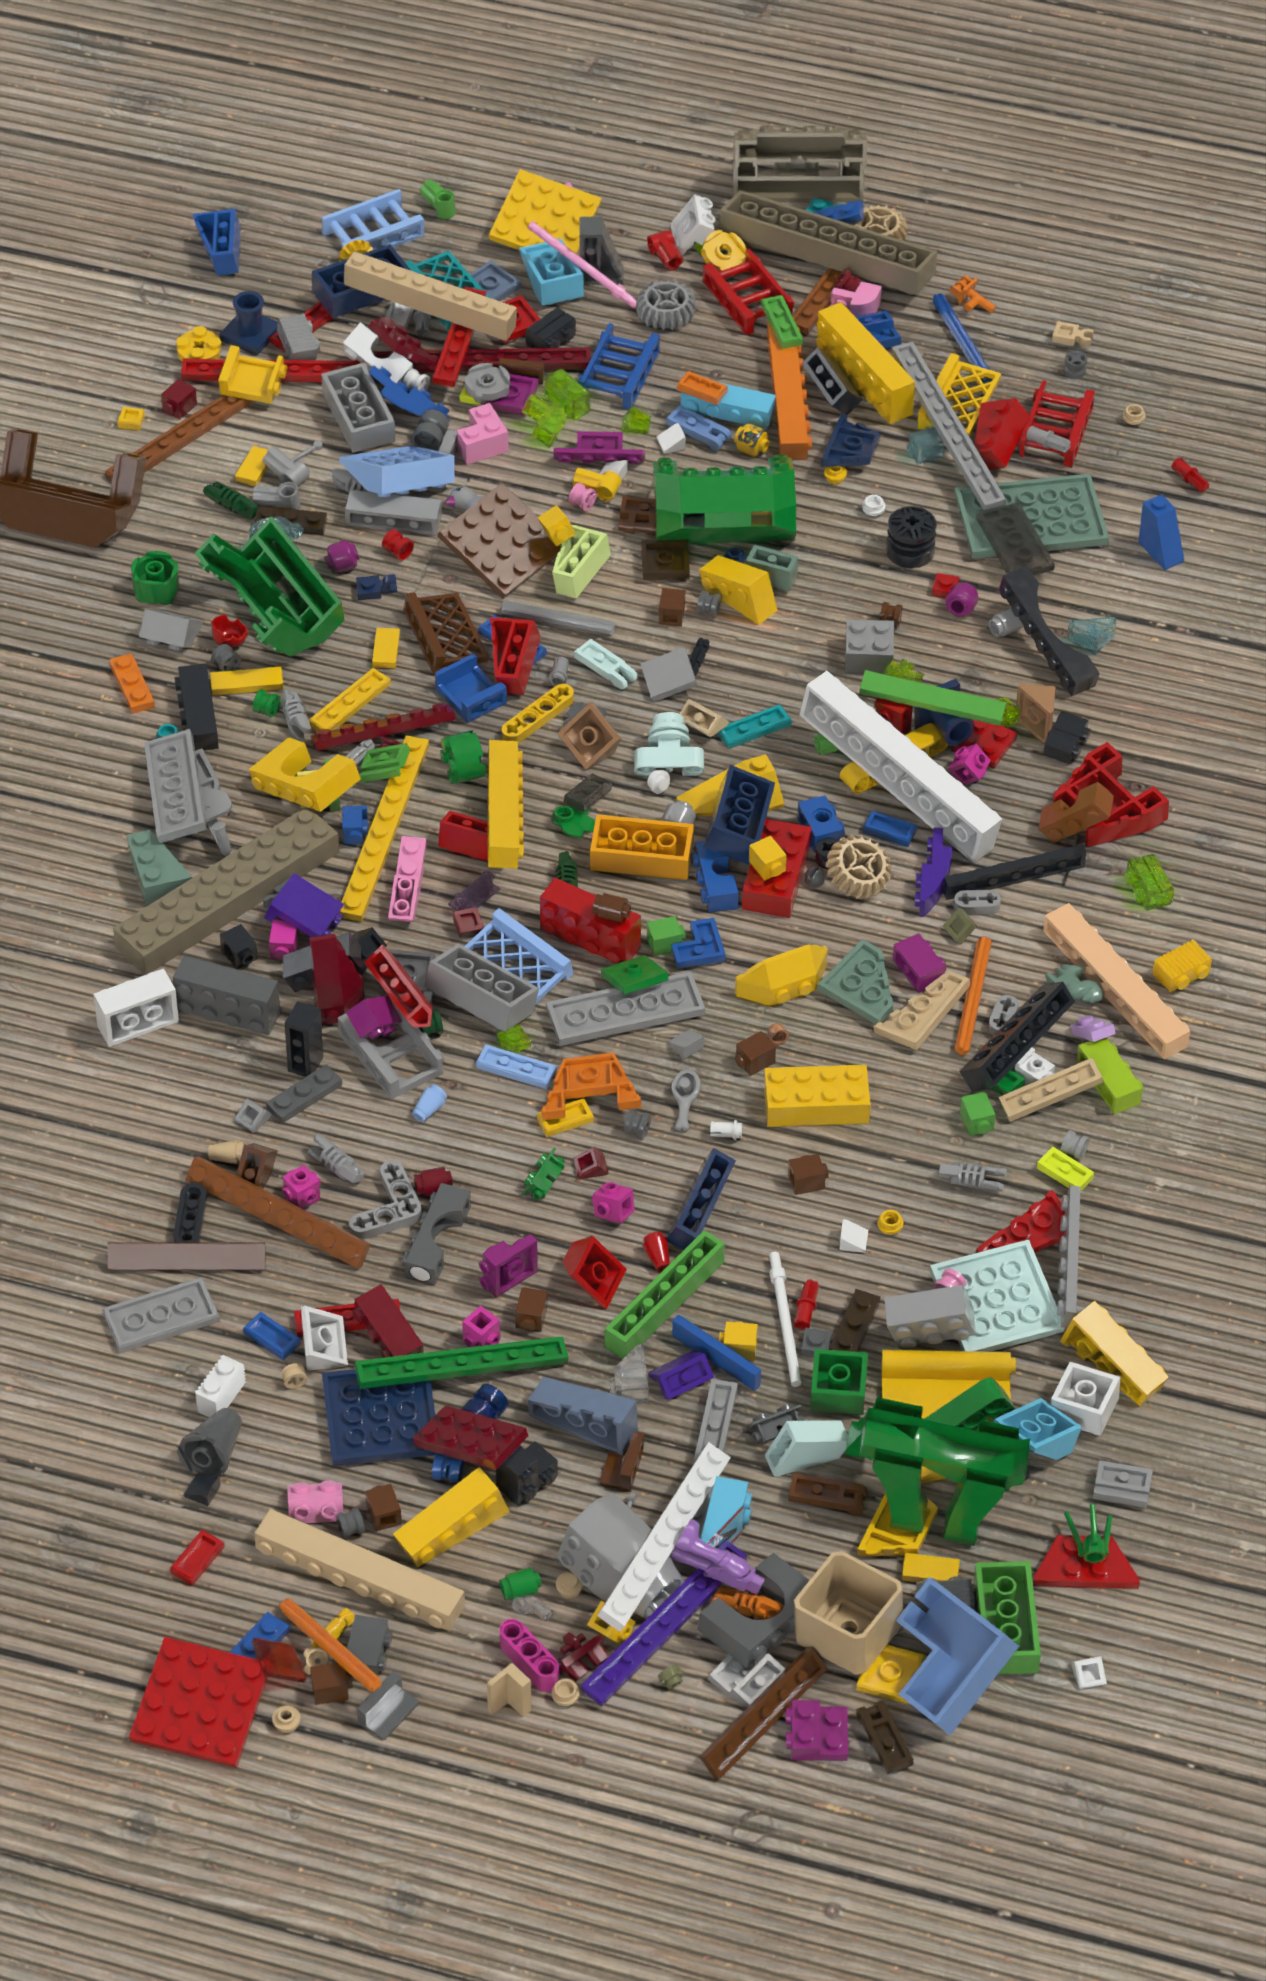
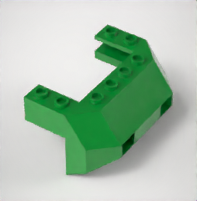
(726, 501)
(288, 618)

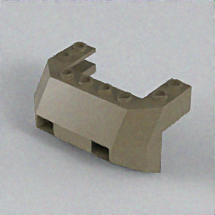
(797, 163)

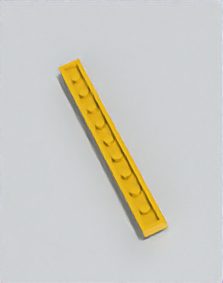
(382, 832)

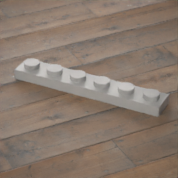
(1069, 1262)

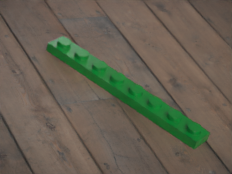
(461, 1362)

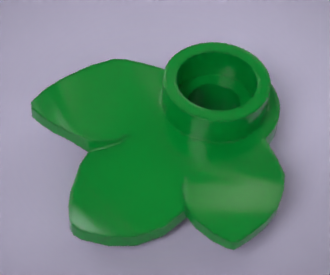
(573, 821)

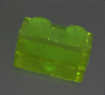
(568, 394)
(1149, 882)

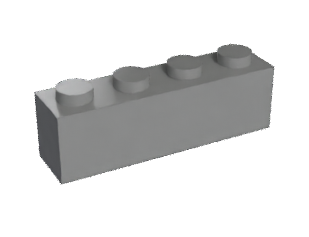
(393, 512)

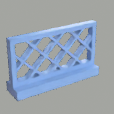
(531, 944)

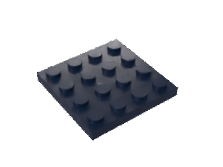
(375, 1420)

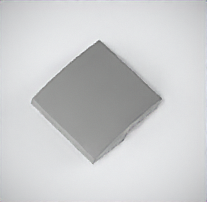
(745, 1683)

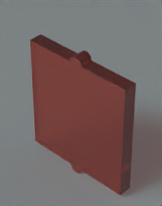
(278, 1660)

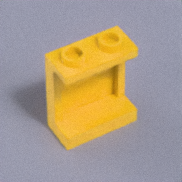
(251, 377)

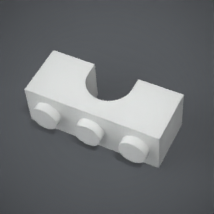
(360, 346)

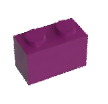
(918, 961)
(374, 1017)

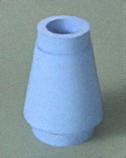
(429, 1102)

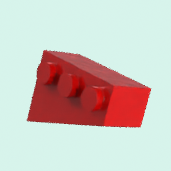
(999, 431)

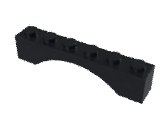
(1072, 667)

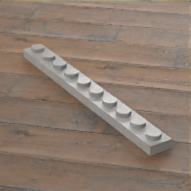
(949, 427)

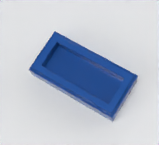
(890, 828)
(271, 1336)

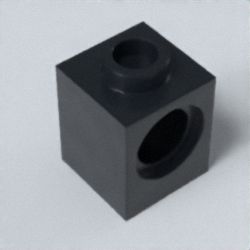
(238, 946)

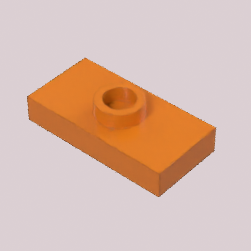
(702, 388)

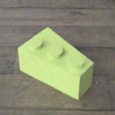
(579, 560)

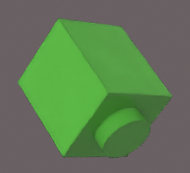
(663, 933)
(977, 1113)

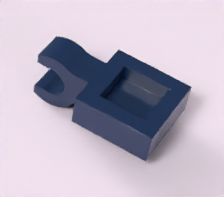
(372, 587)

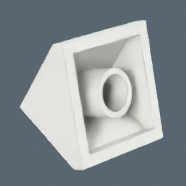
(323, 1339)

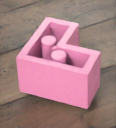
(483, 437)

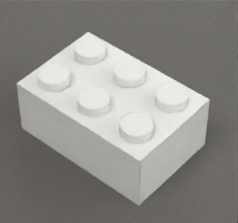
(136, 1007)

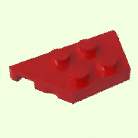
(1066, 1569)

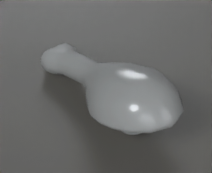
(685, 1090)

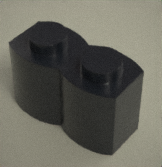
(1066, 738)

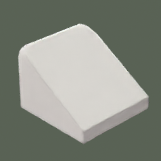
(672, 439)
(618, 467)
(853, 1237)
(1089, 1672)

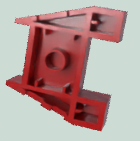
(1128, 813)

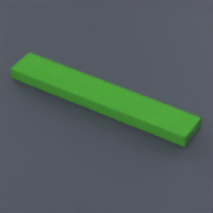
(932, 698)

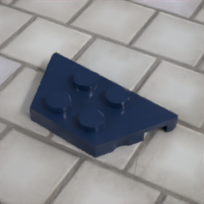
(850, 444)

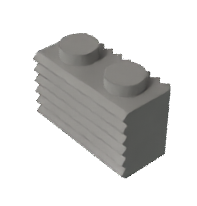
(298, 337)

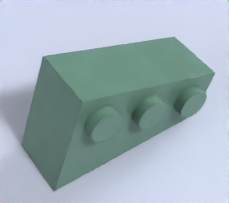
(154, 866)

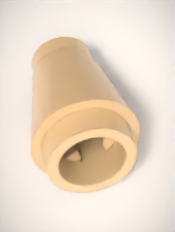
(227, 1151)

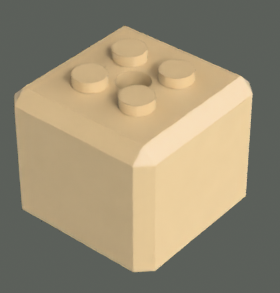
(846, 1596)

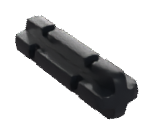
(698, 654)

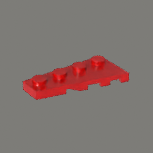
(1037, 1225)

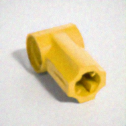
(604, 484)

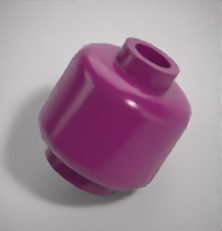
(341, 556)
(961, 599)

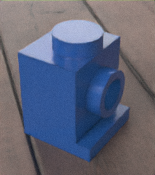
(354, 824)

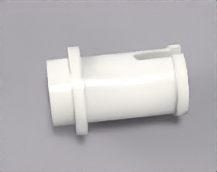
(726, 1129)

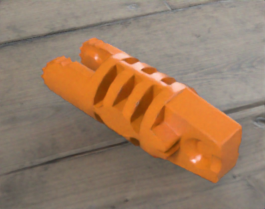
(749, 1604)

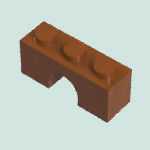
(1062, 821)

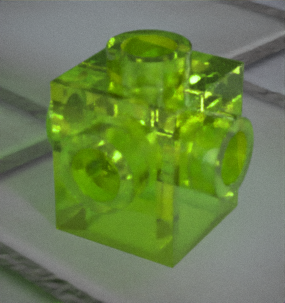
(903, 670)

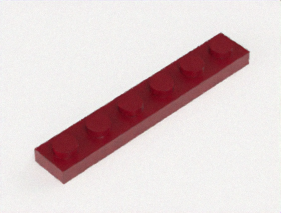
(375, 728)

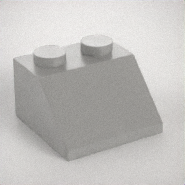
(169, 628)

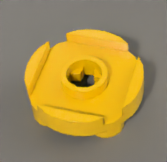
(730, 242)
(198, 338)

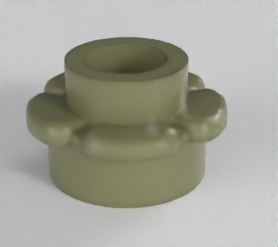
(671, 1677)

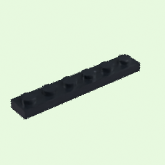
(1016, 871)

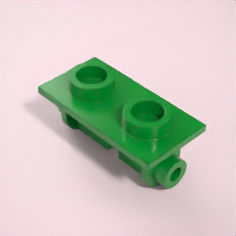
(549, 1167)

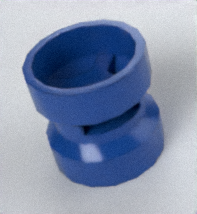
(447, 1468)

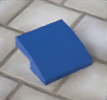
(881, 328)

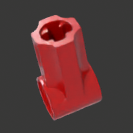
(664, 246)

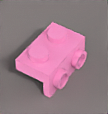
(315, 1501)

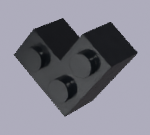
(526, 1473)

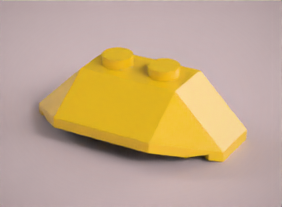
(783, 976)

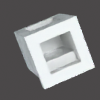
(1033, 1067)

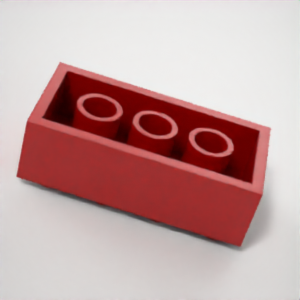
(778, 894)
(569, 916)

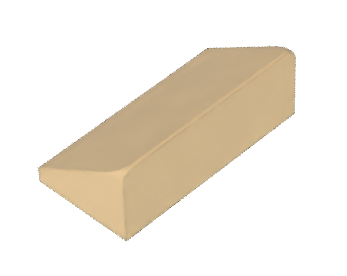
(702, 718)

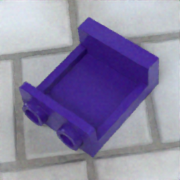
(305, 907)

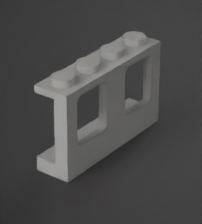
(378, 1059)

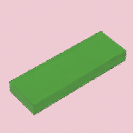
(782, 322)

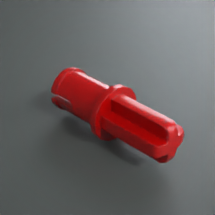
(1190, 474)
(806, 1304)

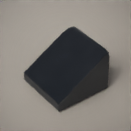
(203, 1488)

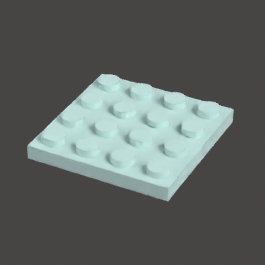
(1007, 1297)

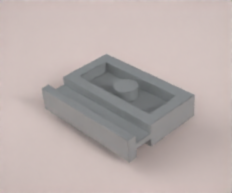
(1122, 1484)

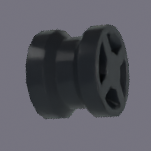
(823, 847)

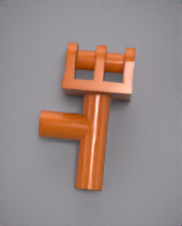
(964, 289)

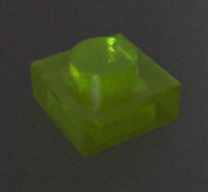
(514, 1039)

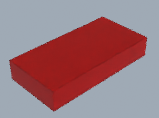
(197, 1557)

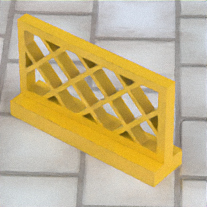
(947, 380)

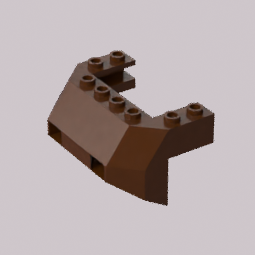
(64, 510)

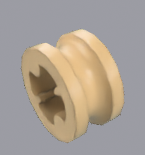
(294, 1376)

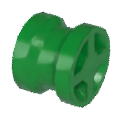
(266, 703)

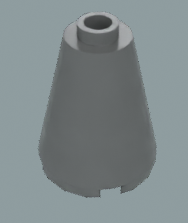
(211, 1443)

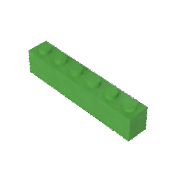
(664, 1294)

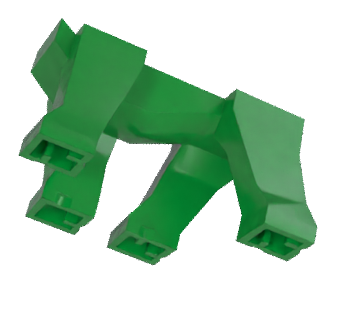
(979, 1461)

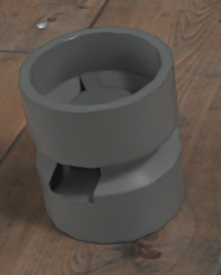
(430, 430)

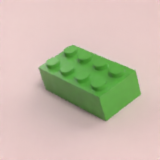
(1007, 1601)

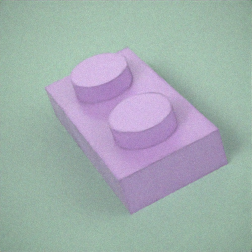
(1092, 1028)

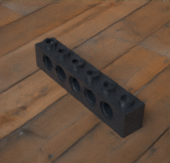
(1017, 1036)

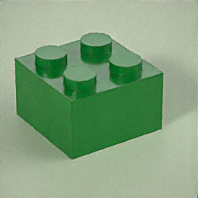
(838, 1381)

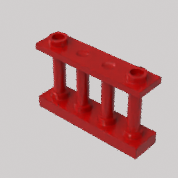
(735, 305)
(1078, 420)

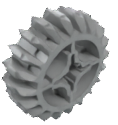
(666, 305)

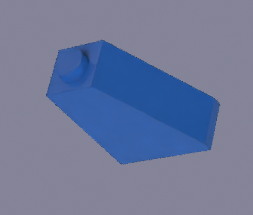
(1160, 532)

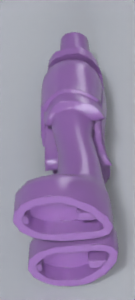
(715, 1562)

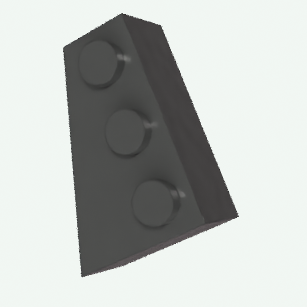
(599, 251)

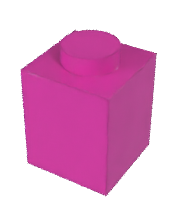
(283, 939)

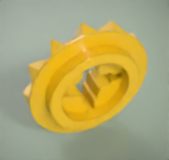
(357, 245)

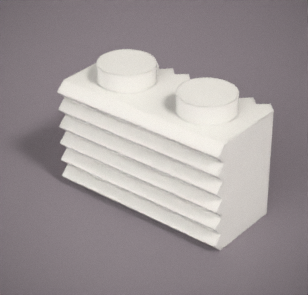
(220, 1386)

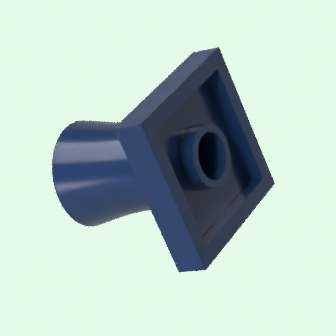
(249, 327)
(953, 728)

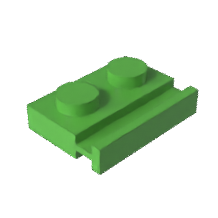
(383, 762)

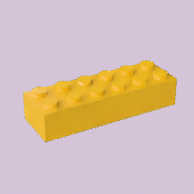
(866, 363)

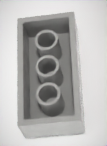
(358, 407)
(481, 987)

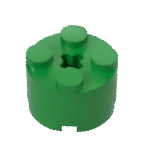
(155, 578)
(463, 757)

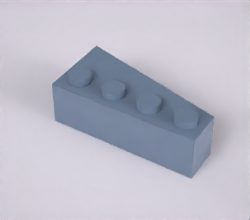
(585, 1413)

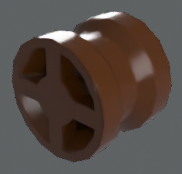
(891, 613)

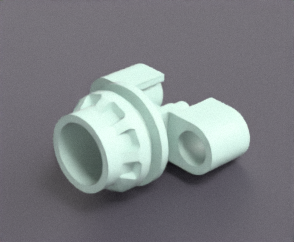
(669, 748)

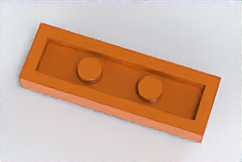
(132, 683)

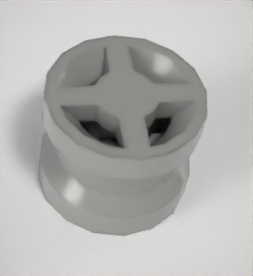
(1075, 1145)

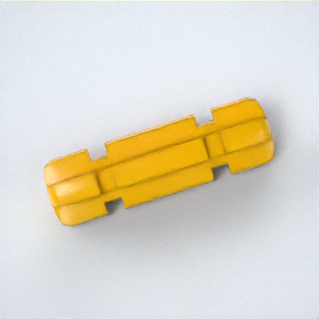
(337, 1625)

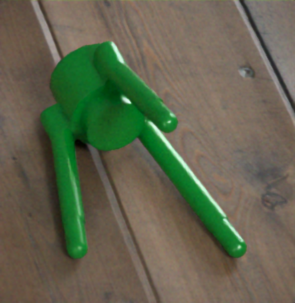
(1093, 1547)

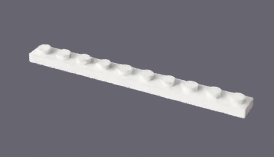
(663, 1537)

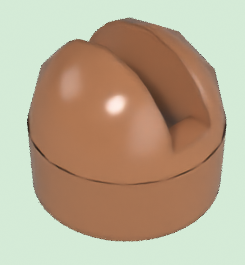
(779, 1032)

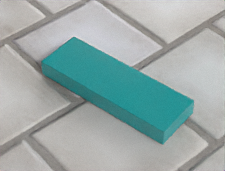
(754, 726)

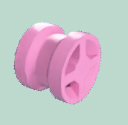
(583, 497)
(950, 1278)

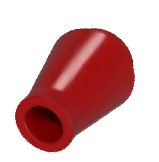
(657, 1250)

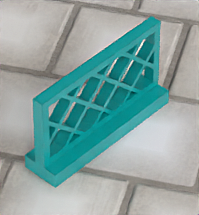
(455, 267)

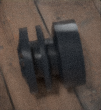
(911, 537)

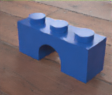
(718, 891)

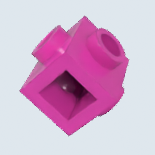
(969, 764)
(301, 1187)
(613, 1202)
(481, 1328)

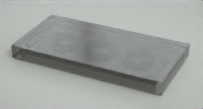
(1015, 539)

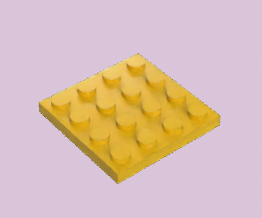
(547, 204)

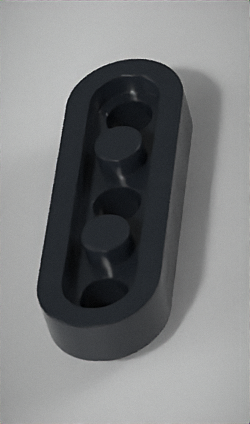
(190, 1209)

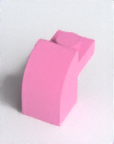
(862, 302)

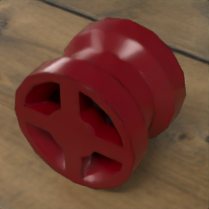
(847, 281)

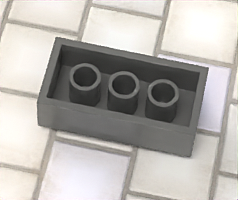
(227, 995)

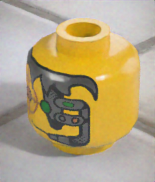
(751, 440)

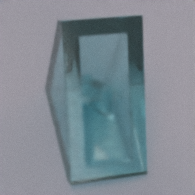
(1092, 633)

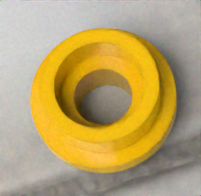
(836, 474)
(892, 1217)

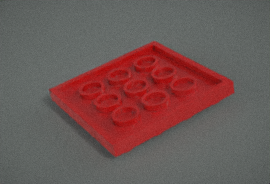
(199, 1702)

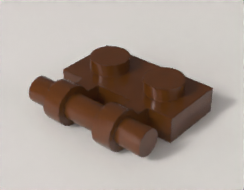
(638, 509)

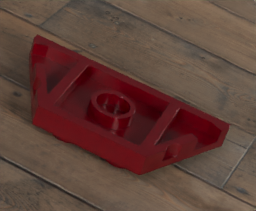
(400, 342)

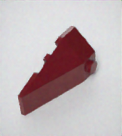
(334, 977)

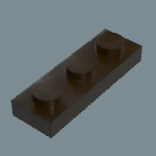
(312, 521)
(855, 1322)

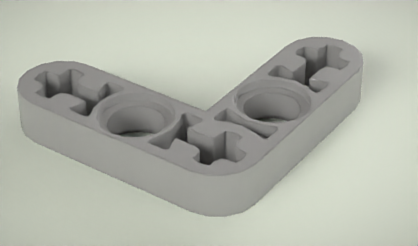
(396, 1210)

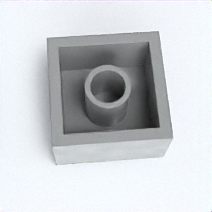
(868, 645)

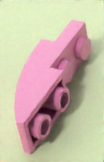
(408, 879)

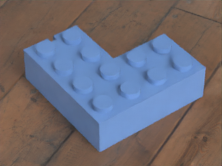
(962, 1660)

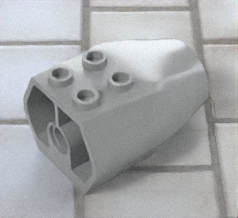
(603, 1545)

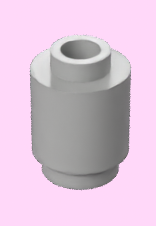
(1004, 623)

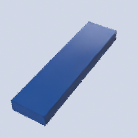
(716, 1352)

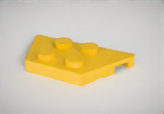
(888, 1541)

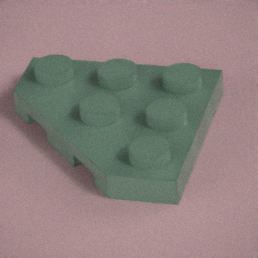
(860, 983)

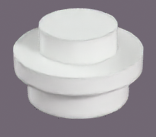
(873, 505)
(658, 781)

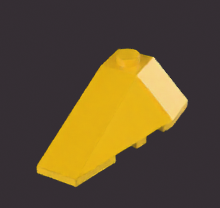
(704, 795)

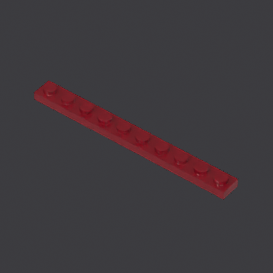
(552, 358)

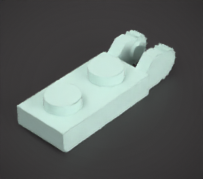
(605, 663)

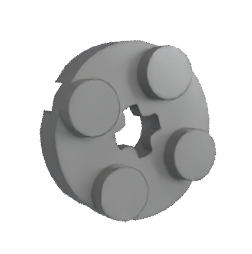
(496, 388)

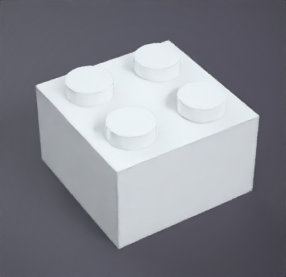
(1087, 1396)

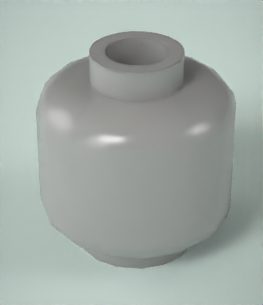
(679, 812)

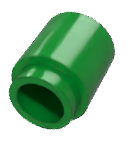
(520, 1584)

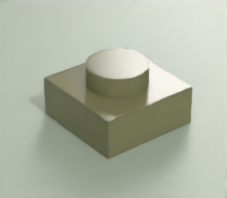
(959, 925)

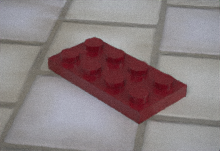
(470, 1437)

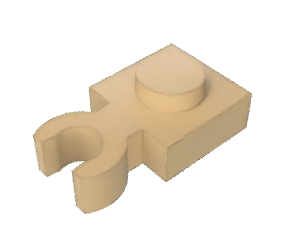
(1069, 333)

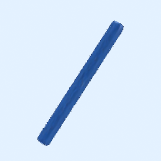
(960, 333)

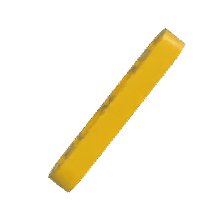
(541, 716)

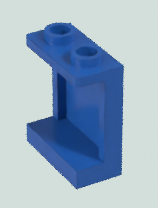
(469, 689)

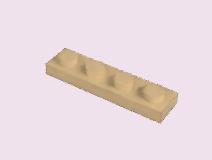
(1050, 1089)

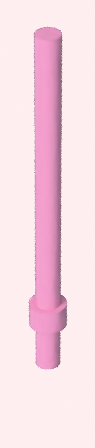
(618, 291)

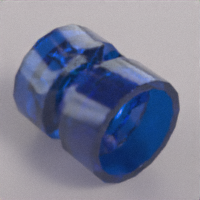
(487, 1402)

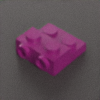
(508, 1265)
(817, 1731)

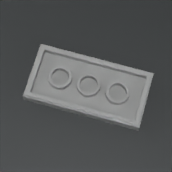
(160, 1315)

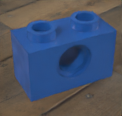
(822, 818)

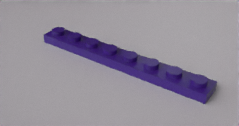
(653, 1633)

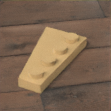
(924, 1012)

